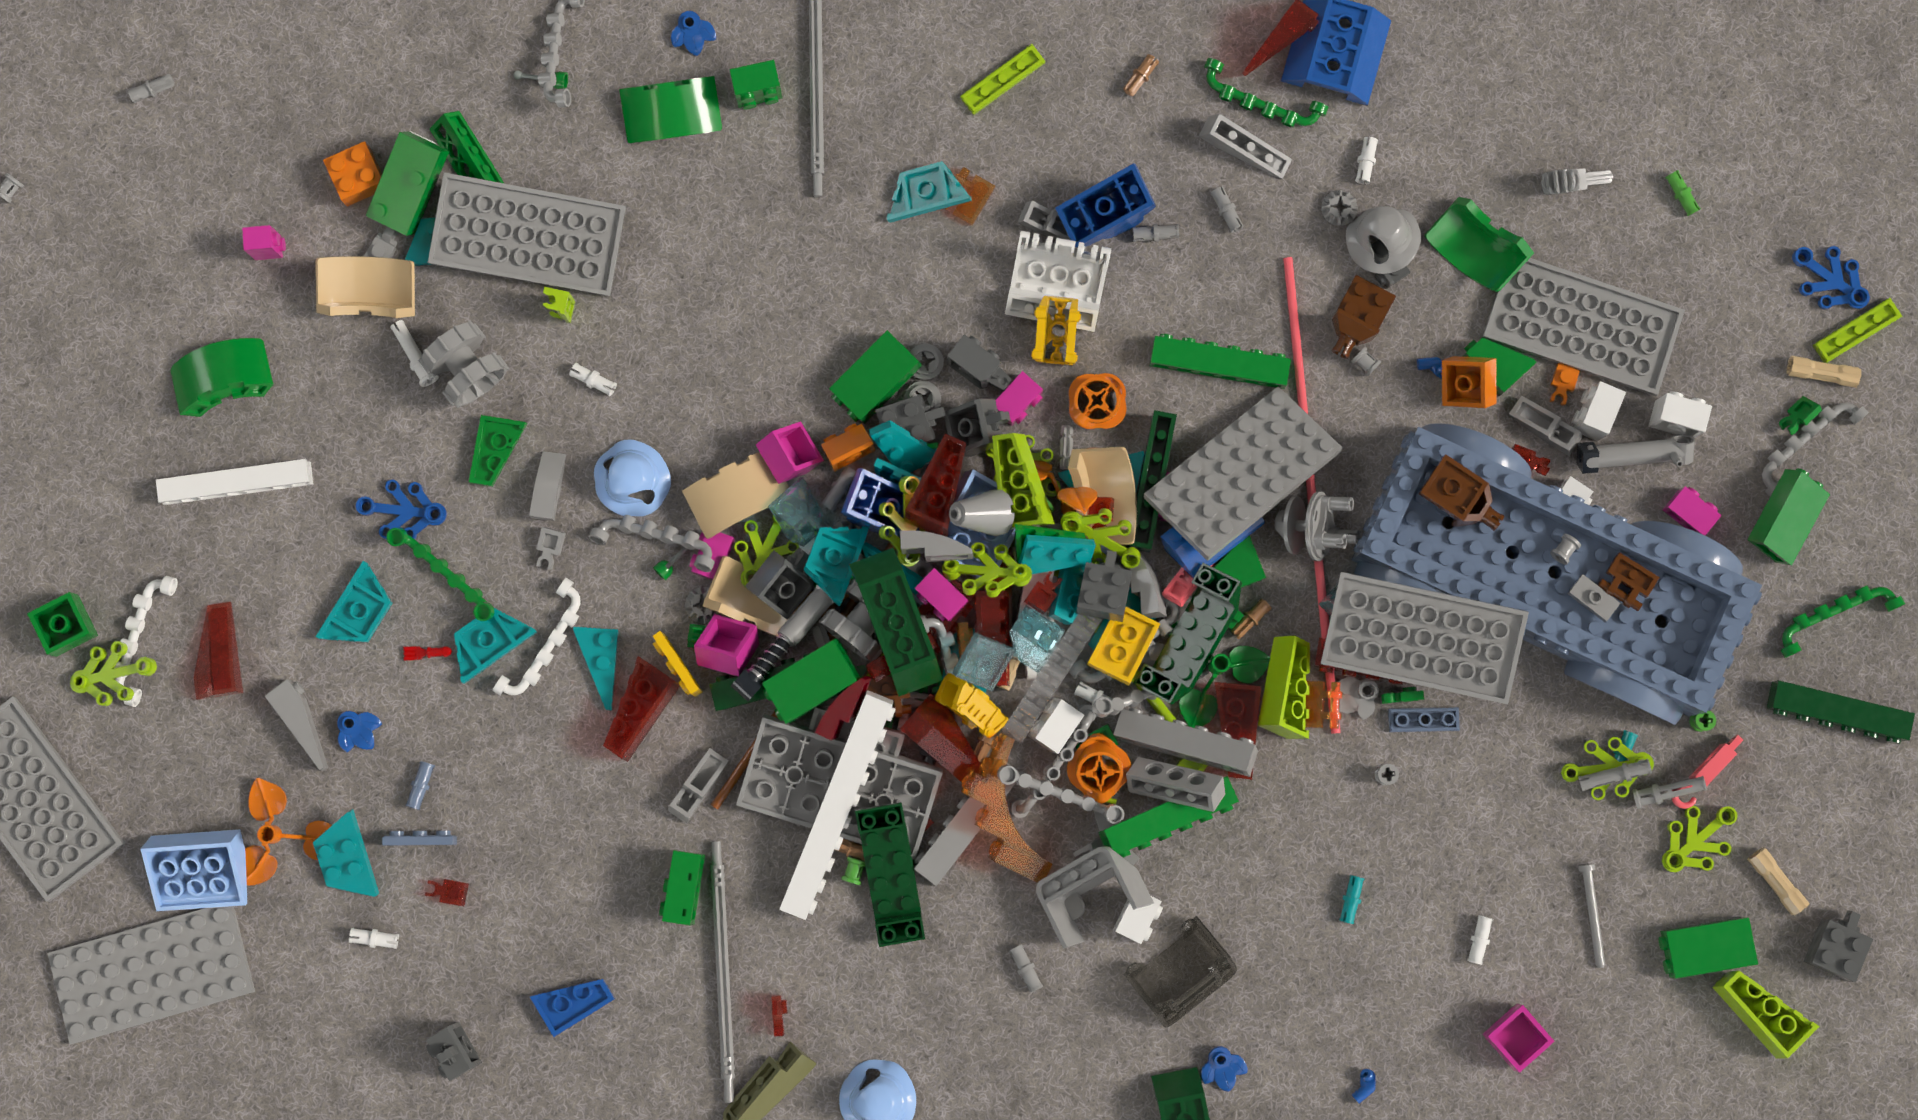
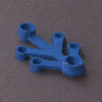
(1833, 280)
(406, 510)

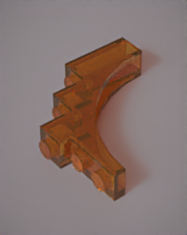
(994, 817)

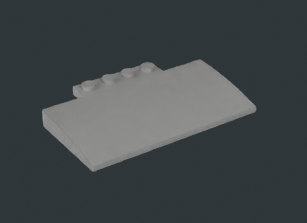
(795, 766)

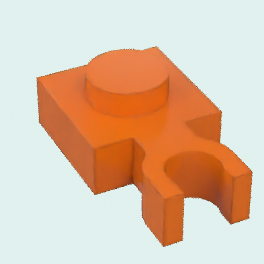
(1565, 380)

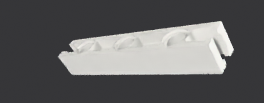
(234, 482)

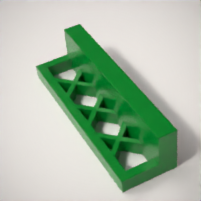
(468, 148)

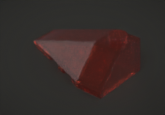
(1292, 26)
(217, 662)
(941, 737)

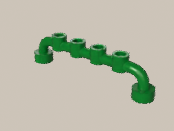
(1267, 108)
(1842, 604)
(482, 611)

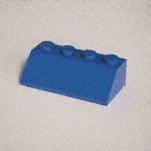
(1189, 557)

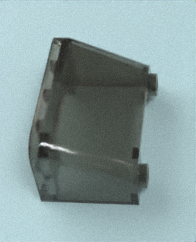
(1182, 973)

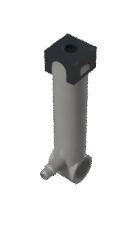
(1675, 450)

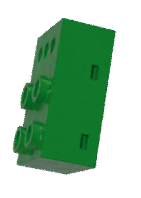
(682, 888)

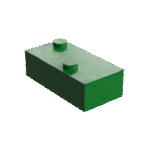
(407, 183)

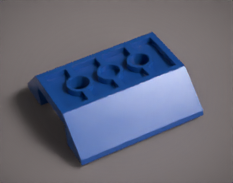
(1354, 49)

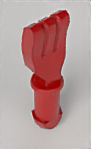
(418, 653)

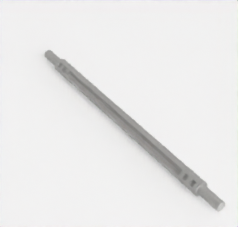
(816, 95)
(722, 972)

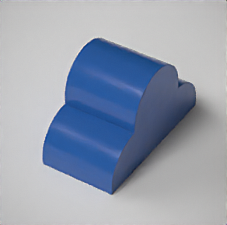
(1107, 207)
(865, 498)

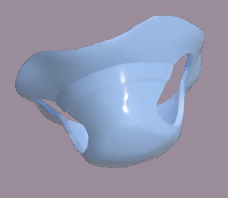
(632, 470)
(885, 1098)

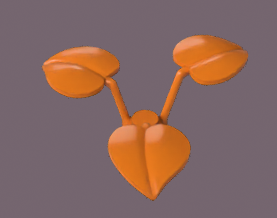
(1071, 498)
(264, 802)

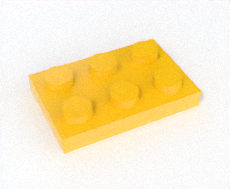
(1124, 646)
(676, 664)

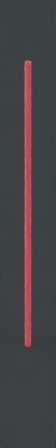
(1302, 403)

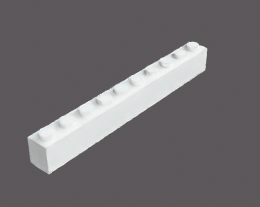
(836, 805)

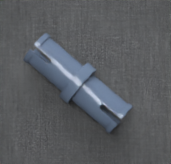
(420, 785)

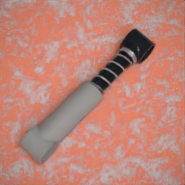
(789, 636)

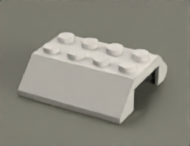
(1057, 271)

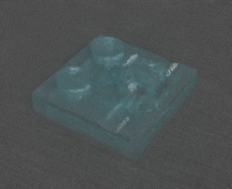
(983, 661)

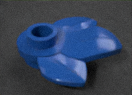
(692, 36)
(361, 731)
(1225, 1071)

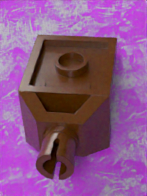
(1360, 315)
(1461, 494)

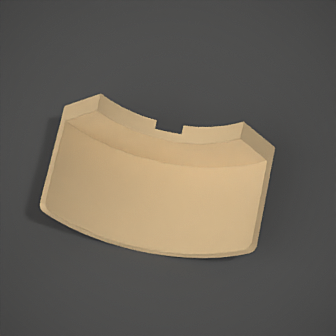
(365, 285)
(1112, 476)
(733, 494)
(733, 600)

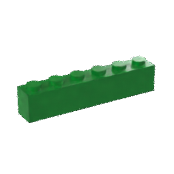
(1220, 362)
(1160, 822)

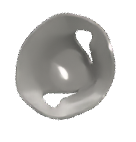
(1394, 228)

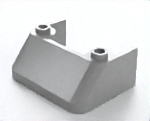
(1062, 890)

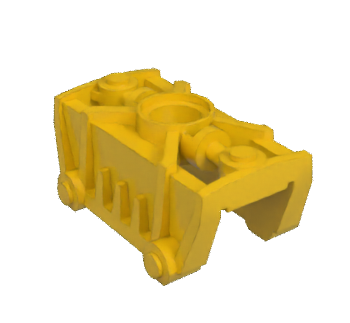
(1045, 332)
(970, 705)

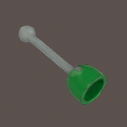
(561, 78)
(665, 568)

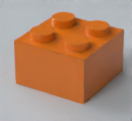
(354, 173)
(1469, 382)

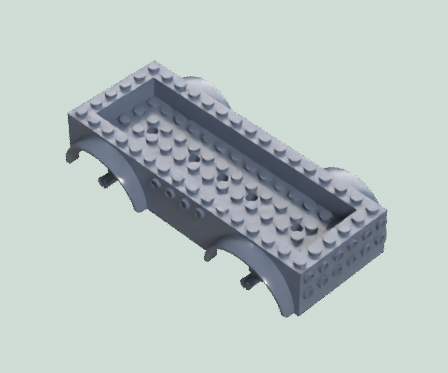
(1627, 656)

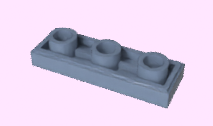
(1410, 719)
(419, 838)

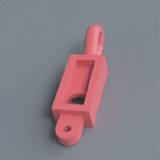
(1711, 767)

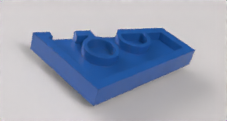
(572, 1004)

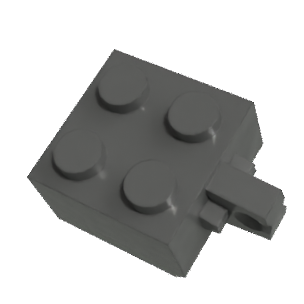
(977, 364)
(912, 416)
(976, 424)
(782, 582)
(1104, 589)
(1839, 947)
(453, 1051)

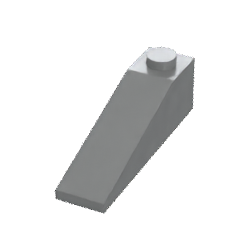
(1244, 145)
(295, 712)

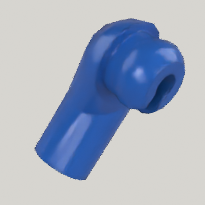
(1367, 1085)

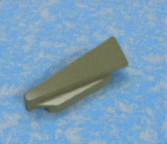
(770, 1085)

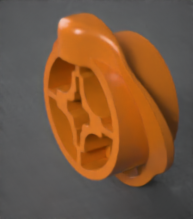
(1114, 416)
(1101, 789)

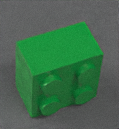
(756, 84)
(62, 624)

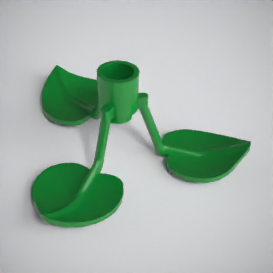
(1247, 666)

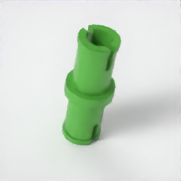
(1682, 193)

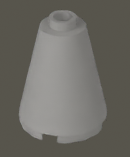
(984, 513)

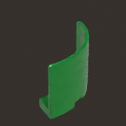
(671, 109)
(1476, 246)
(220, 371)

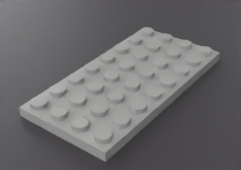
(526, 234)
(1585, 325)
(1242, 473)
(1424, 637)
(45, 810)
(150, 972)

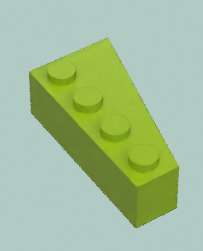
(1019, 478)
(1286, 688)
(1770, 1020)

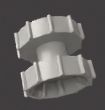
(471, 374)
(854, 629)

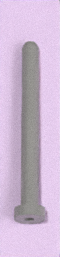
(1593, 913)

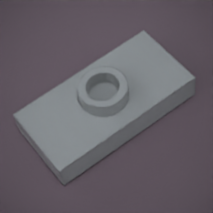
(1593, 598)

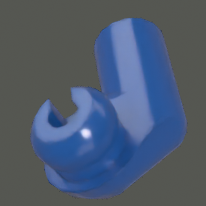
(1432, 363)

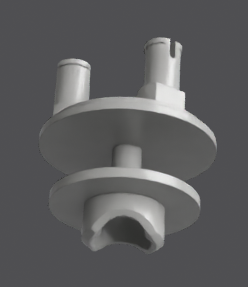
(1315, 526)

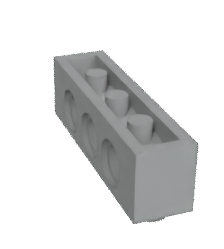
(1175, 784)

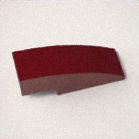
(843, 709)

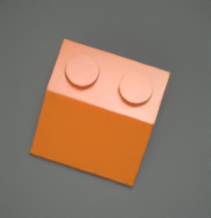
(848, 446)

